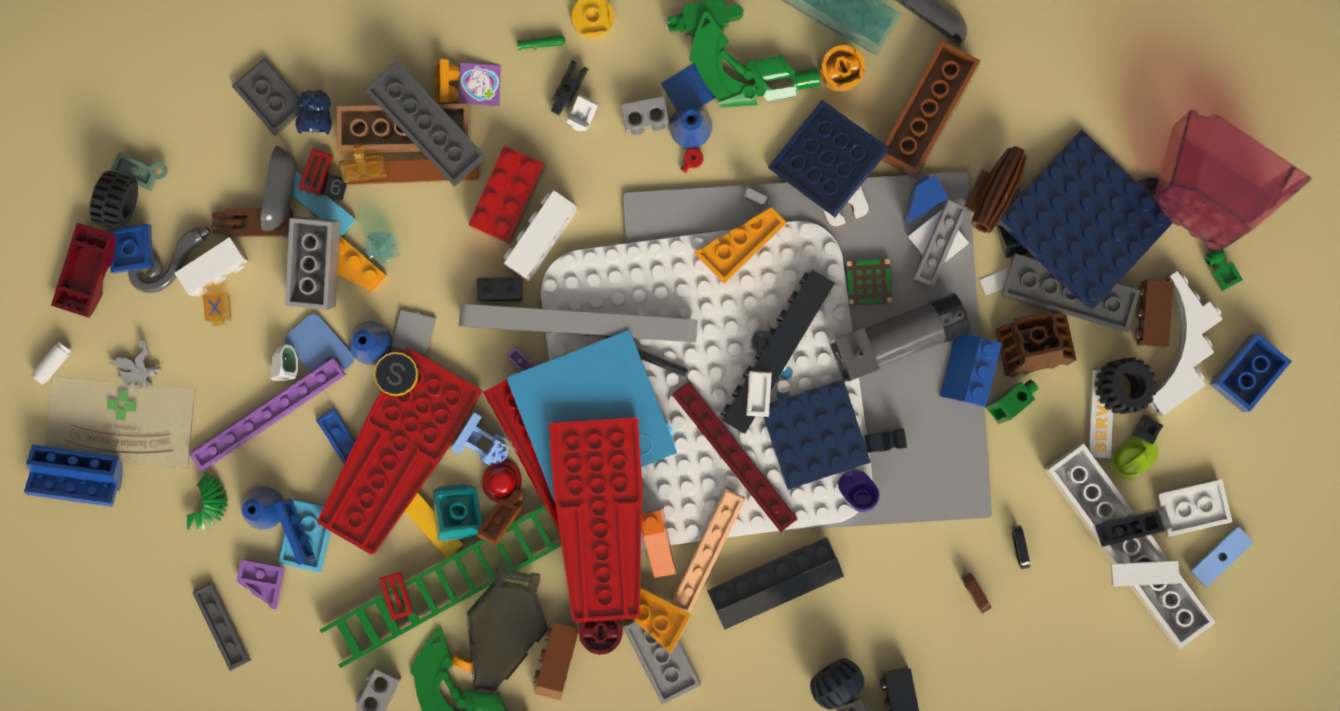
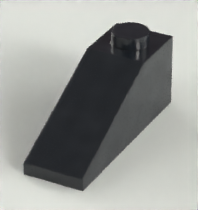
(1133, 526)

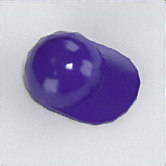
(859, 490)

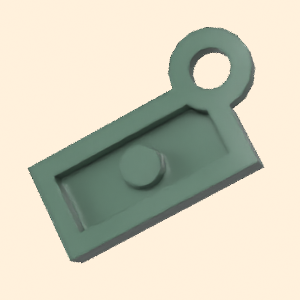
(143, 174)

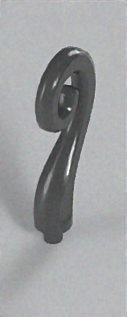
(184, 246)

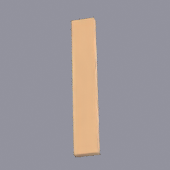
(707, 550)

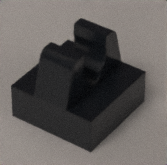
(1147, 429)

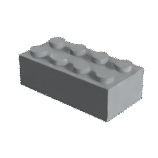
(312, 262)

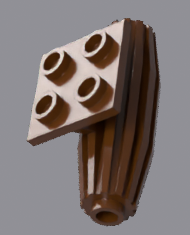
(996, 190)

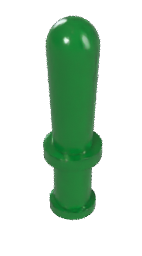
(552, 41)

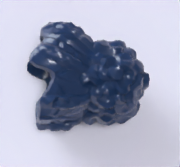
(313, 112)

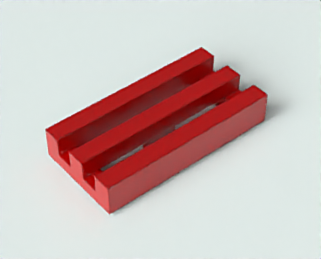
(310, 189)
(397, 598)

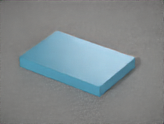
(316, 534)

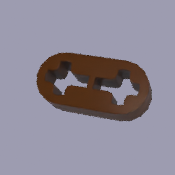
(976, 593)

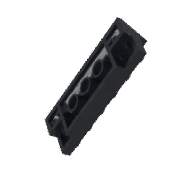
(775, 582)

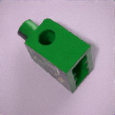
(1012, 401)

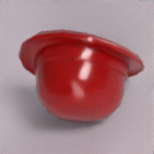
(501, 480)

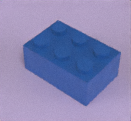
(1250, 372)

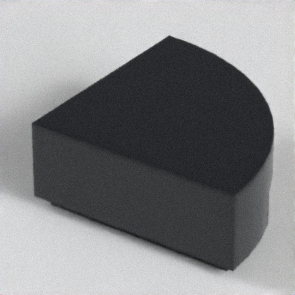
(1149, 185)

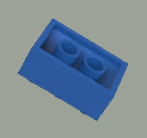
(970, 370)

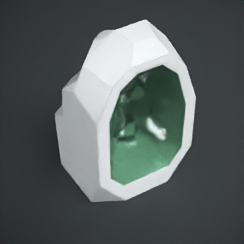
(284, 364)

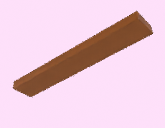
(412, 171)

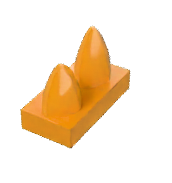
(443, 74)

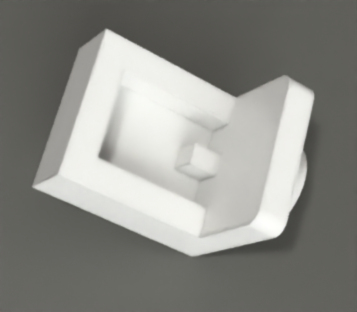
(582, 113)

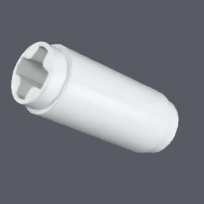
(51, 362)

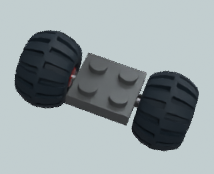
(837, 686)

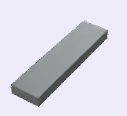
(940, 243)

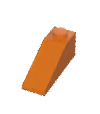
(658, 543)

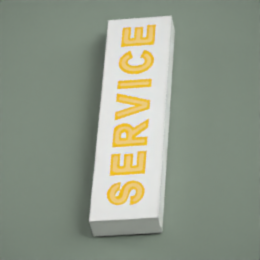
(1099, 424)

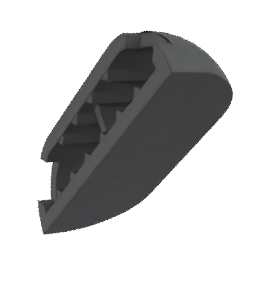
(939, 17)
(278, 189)

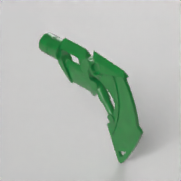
(708, 53)
(432, 668)

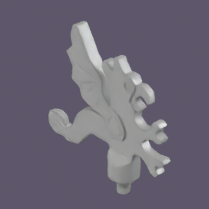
(138, 370)

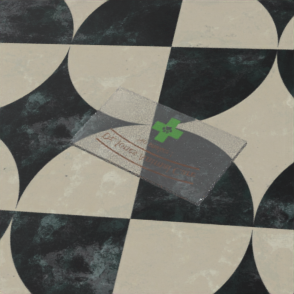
(122, 420)

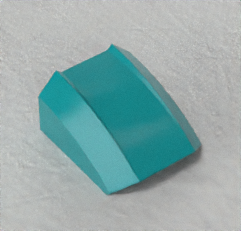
(456, 512)

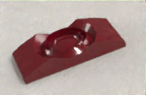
(84, 270)

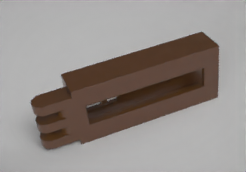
(253, 224)

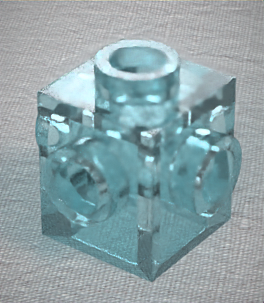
(388, 250)

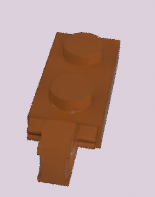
(501, 518)

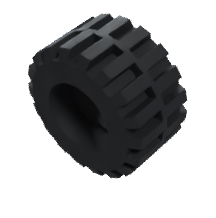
(113, 200)
(1141, 385)

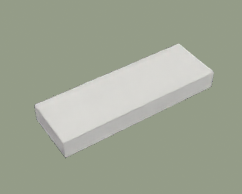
(1145, 573)

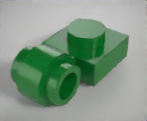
(1225, 274)

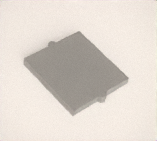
(413, 332)

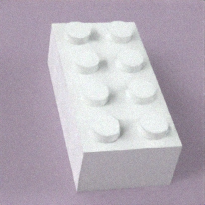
(540, 236)

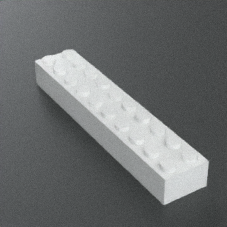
(1099, 501)

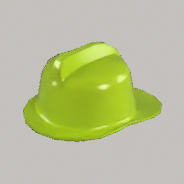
(1133, 458)

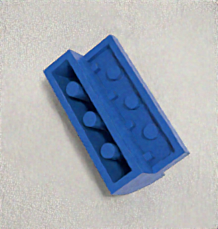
(73, 475)

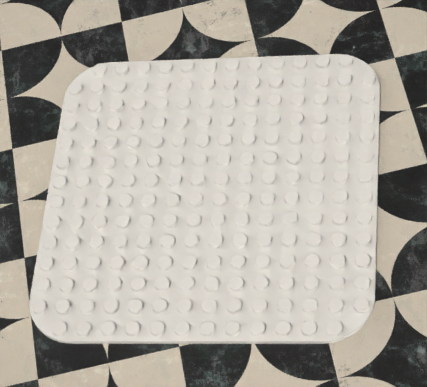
(672, 282)

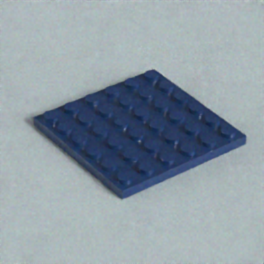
(1085, 220)

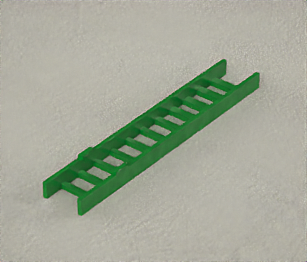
(414, 619)

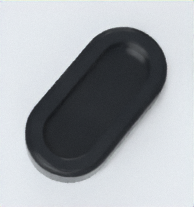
(1020, 547)

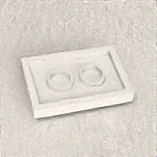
(1195, 507)

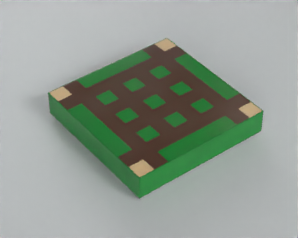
(869, 281)

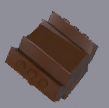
(1035, 343)

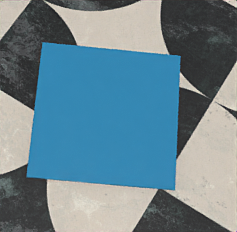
(591, 385)

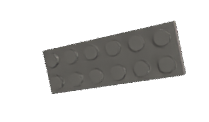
(425, 123)
(1035, 285)

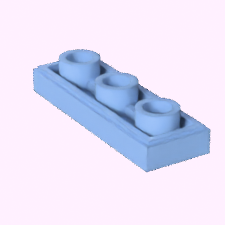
(1231, 546)

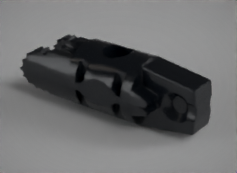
(565, 99)

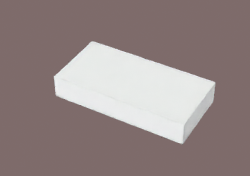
(758, 394)

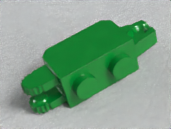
(692, 13)

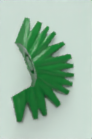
(210, 503)

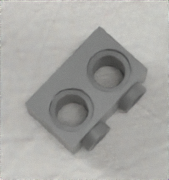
(644, 109)
(382, 695)

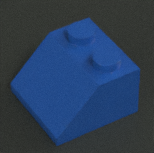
(924, 197)

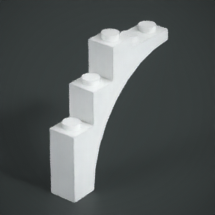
(1193, 347)

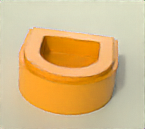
(461, 662)

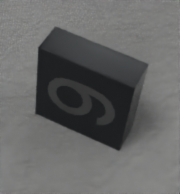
(334, 187)

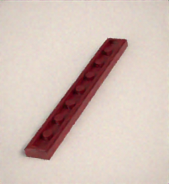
(734, 457)

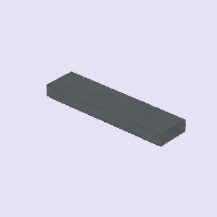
(221, 626)

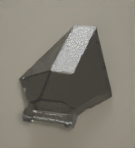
(503, 628)

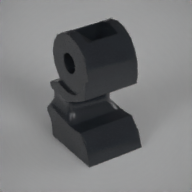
(886, 440)

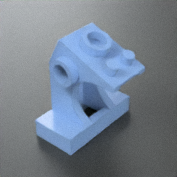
(470, 437)

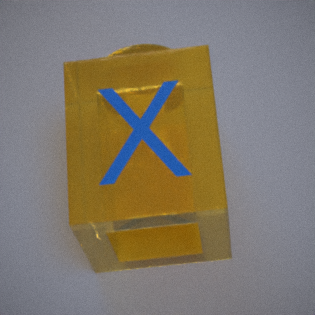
(217, 308)

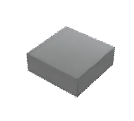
(755, 197)

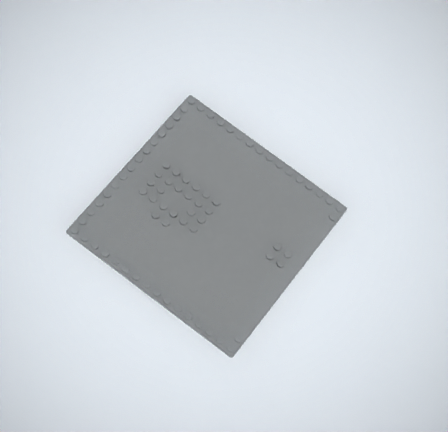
(946, 454)

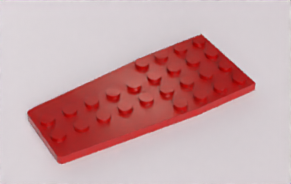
(397, 454)
(599, 515)

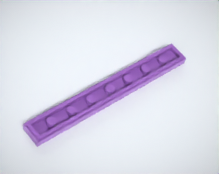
(267, 414)

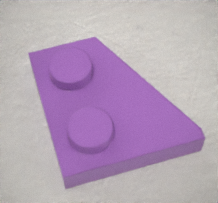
(262, 580)

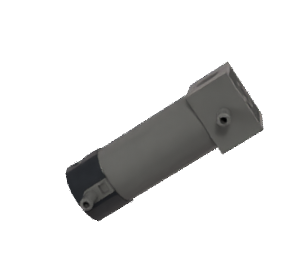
(899, 337)

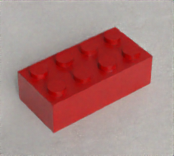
(507, 195)

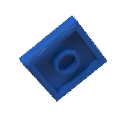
(132, 249)

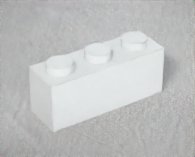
(211, 267)

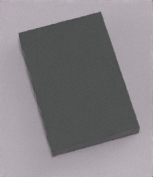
(268, 96)

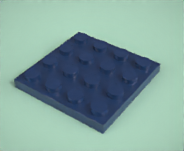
(828, 158)
(815, 434)

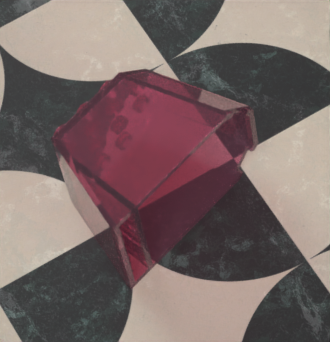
(1221, 180)

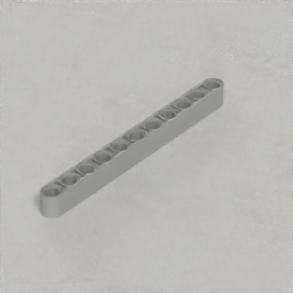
(577, 322)

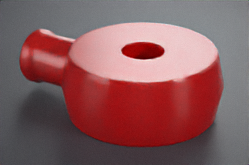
(689, 163)

